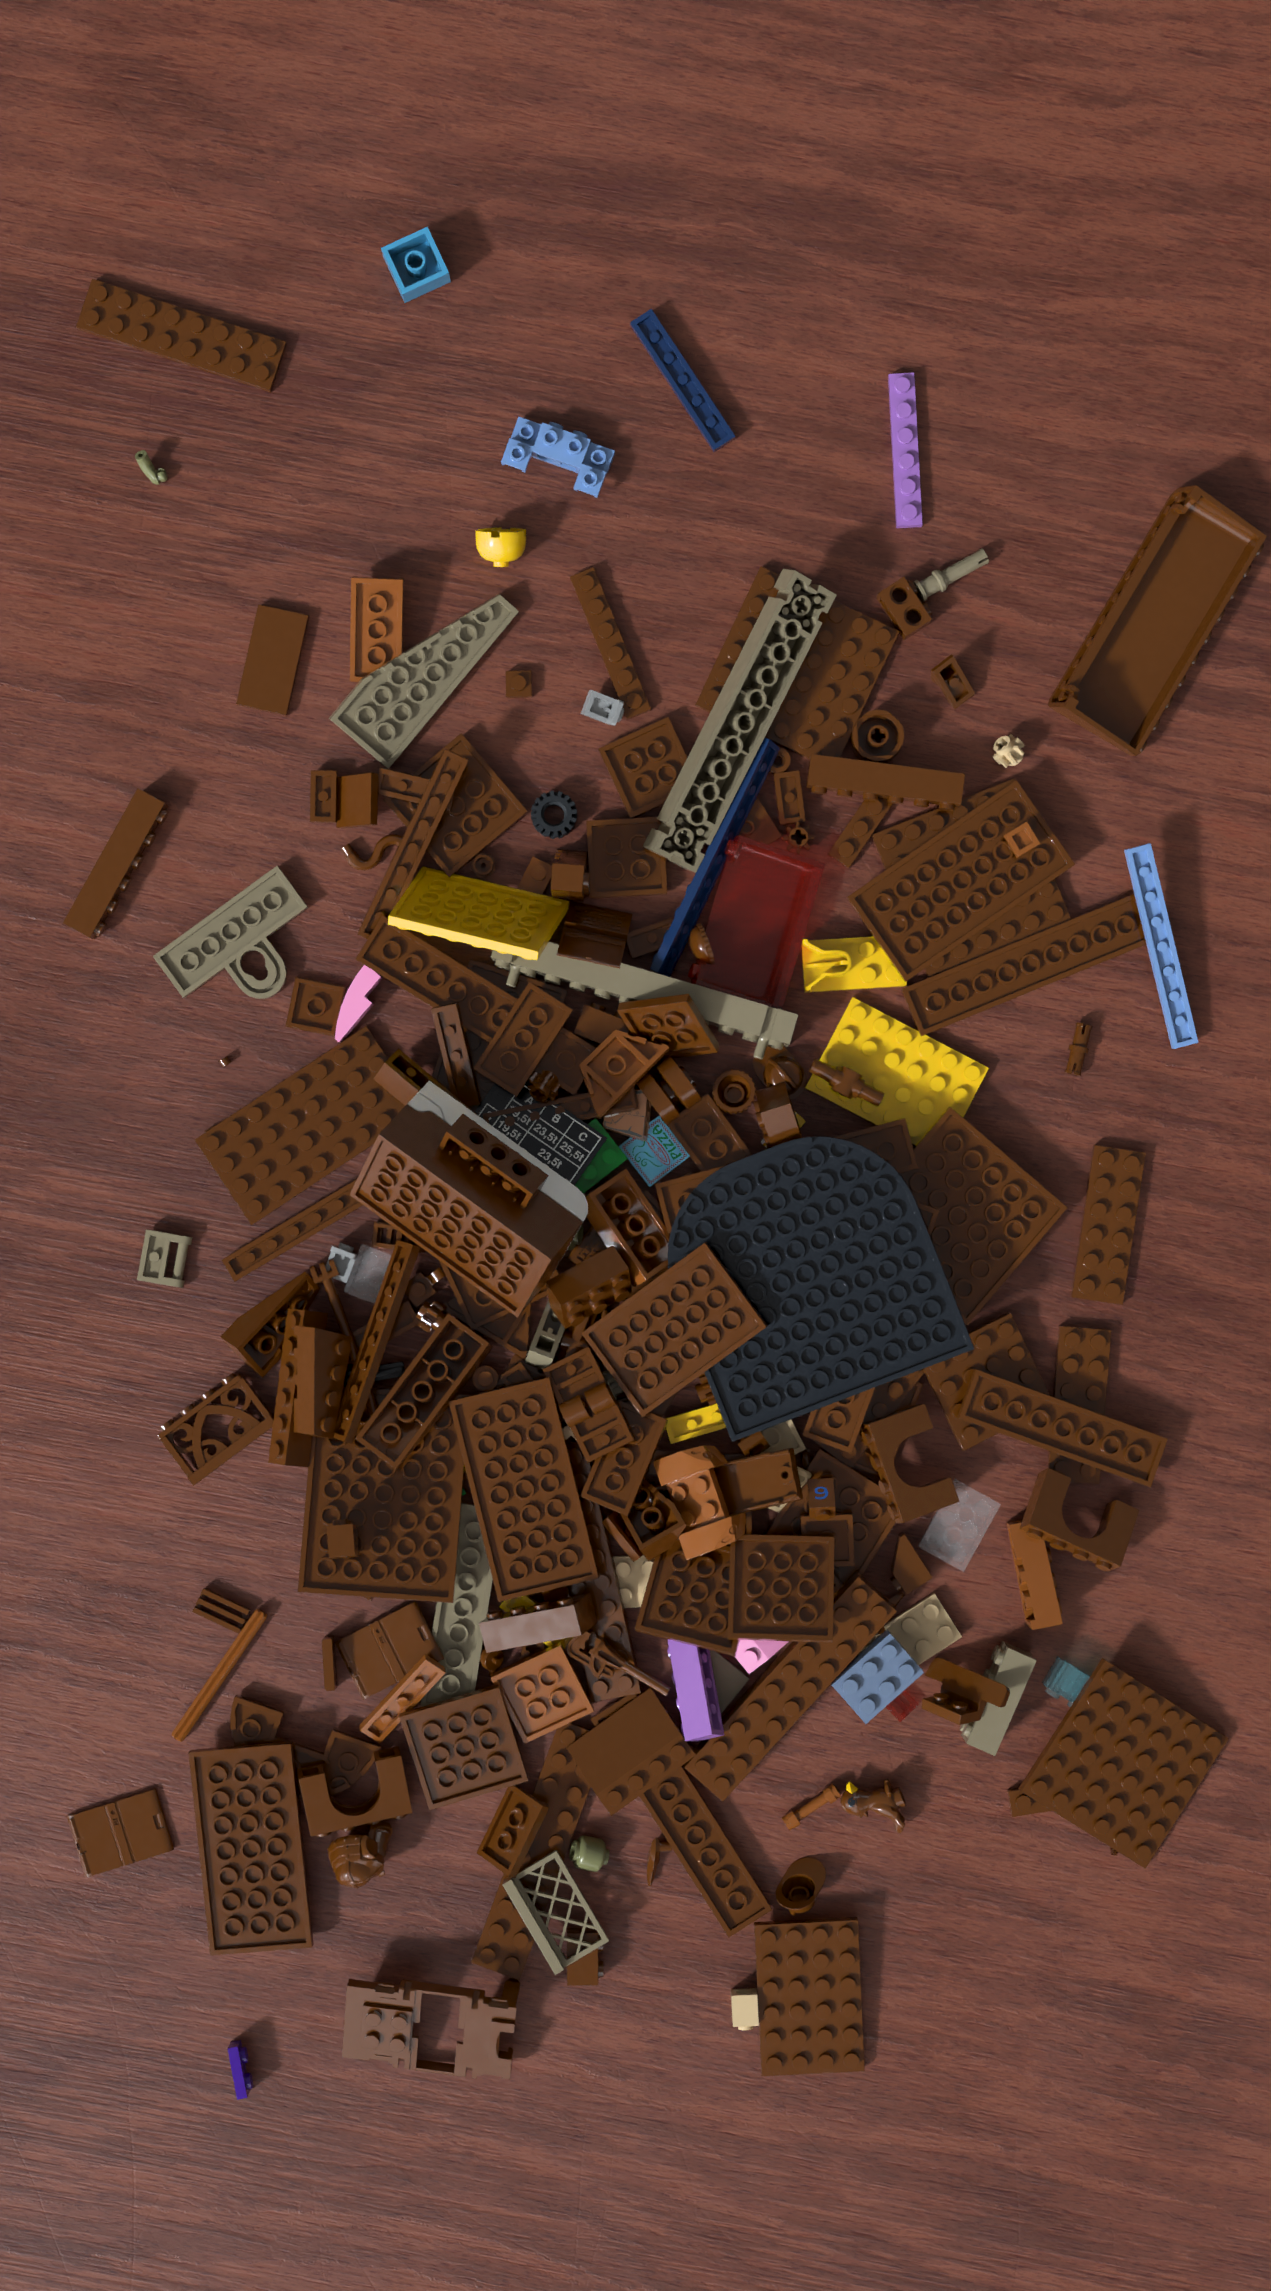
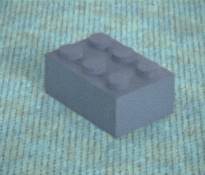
(877, 1676)

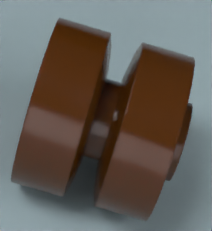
(674, 1086)

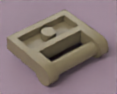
(155, 1258)

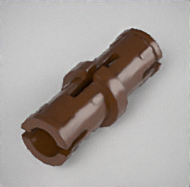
(1078, 1049)

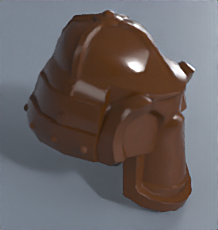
(360, 1857)

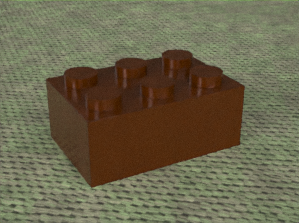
(589, 1287)

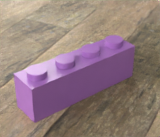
(695, 1691)

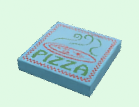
(656, 1155)

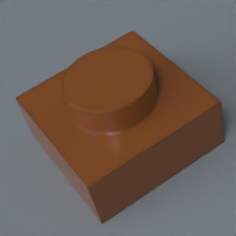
(1021, 839)

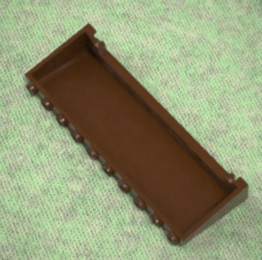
(1157, 619)

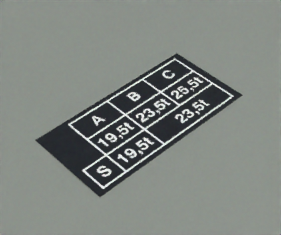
(554, 1139)

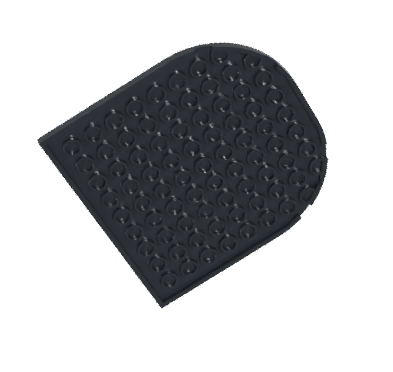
(835, 1269)

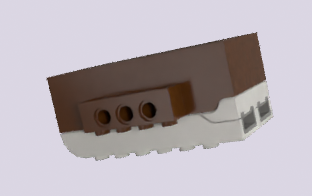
(471, 1197)

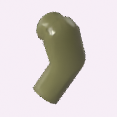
(148, 469)

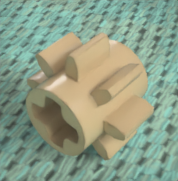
(1008, 750)

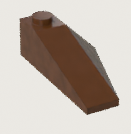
(260, 1331)
(654, 1521)

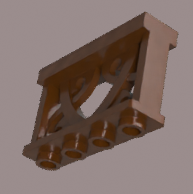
(252, 1428)

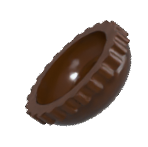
(700, 944)
(734, 1091)

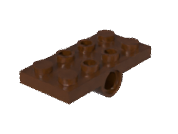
(588, 1404)

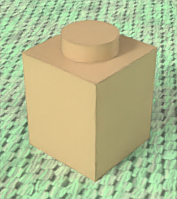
(744, 2008)

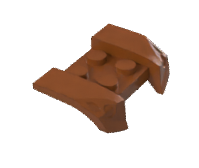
(699, 1499)

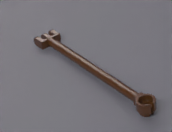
(327, 1279)

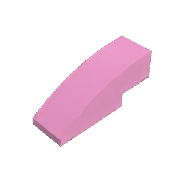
(355, 1002)

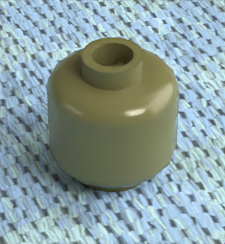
(589, 1853)

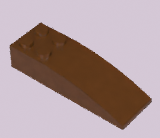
(424, 1391)

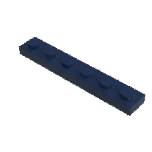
(682, 380)

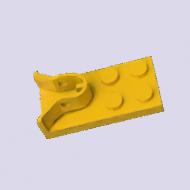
(847, 965)

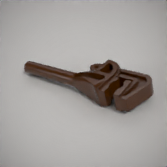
(606, 1659)

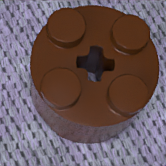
(887, 727)

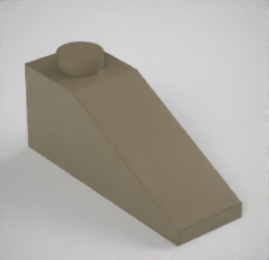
(545, 1340)

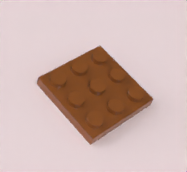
(542, 1692)

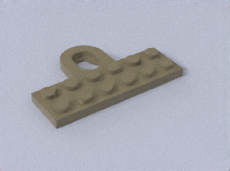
(232, 932)

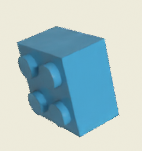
(416, 264)

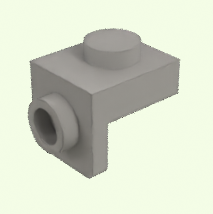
(603, 708)
(344, 1259)

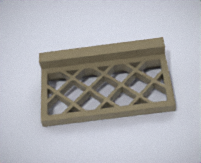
(535, 1922)

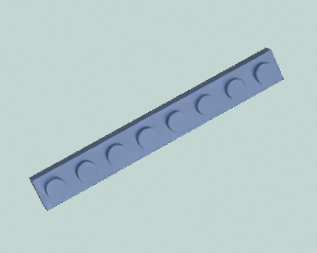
(1161, 945)

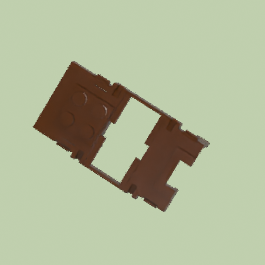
(383, 2019)

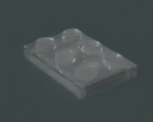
(959, 1527)

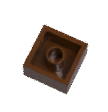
(776, 1115)

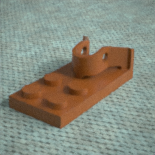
(374, 623)

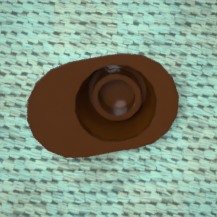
(781, 1067)
(801, 1885)

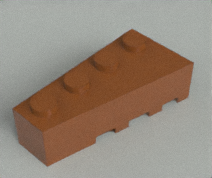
(1034, 1578)

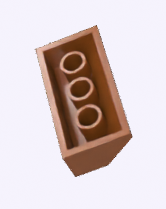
(630, 1225)

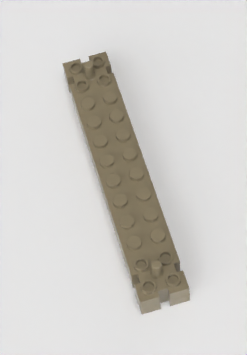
(739, 720)
(727, 1012)

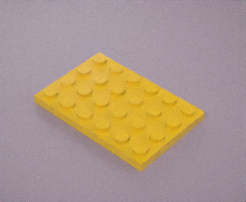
(478, 913)
(911, 1070)

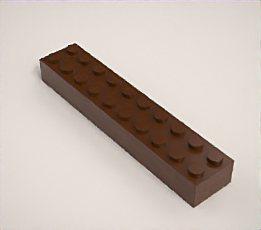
(789, 1689)

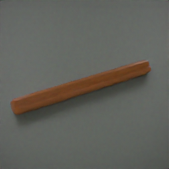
(219, 1675)

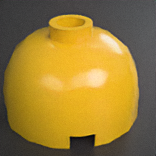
(501, 544)

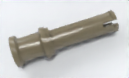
(941, 579)

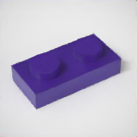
(242, 2080)

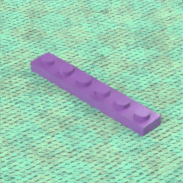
(905, 450)

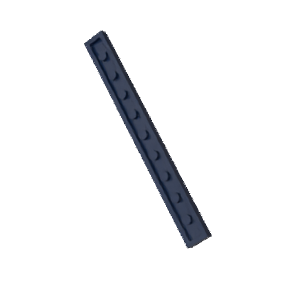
(713, 861)

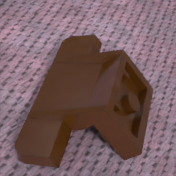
(962, 1693)

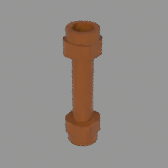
(829, 1794)

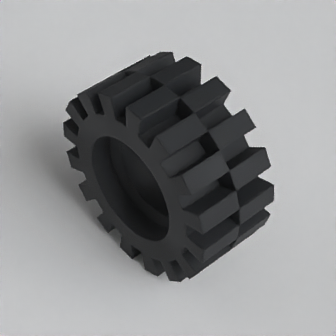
(543, 803)

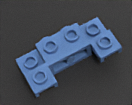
(562, 449)

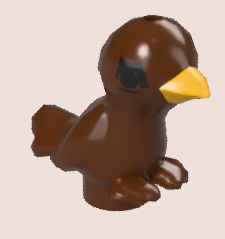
(882, 1801)

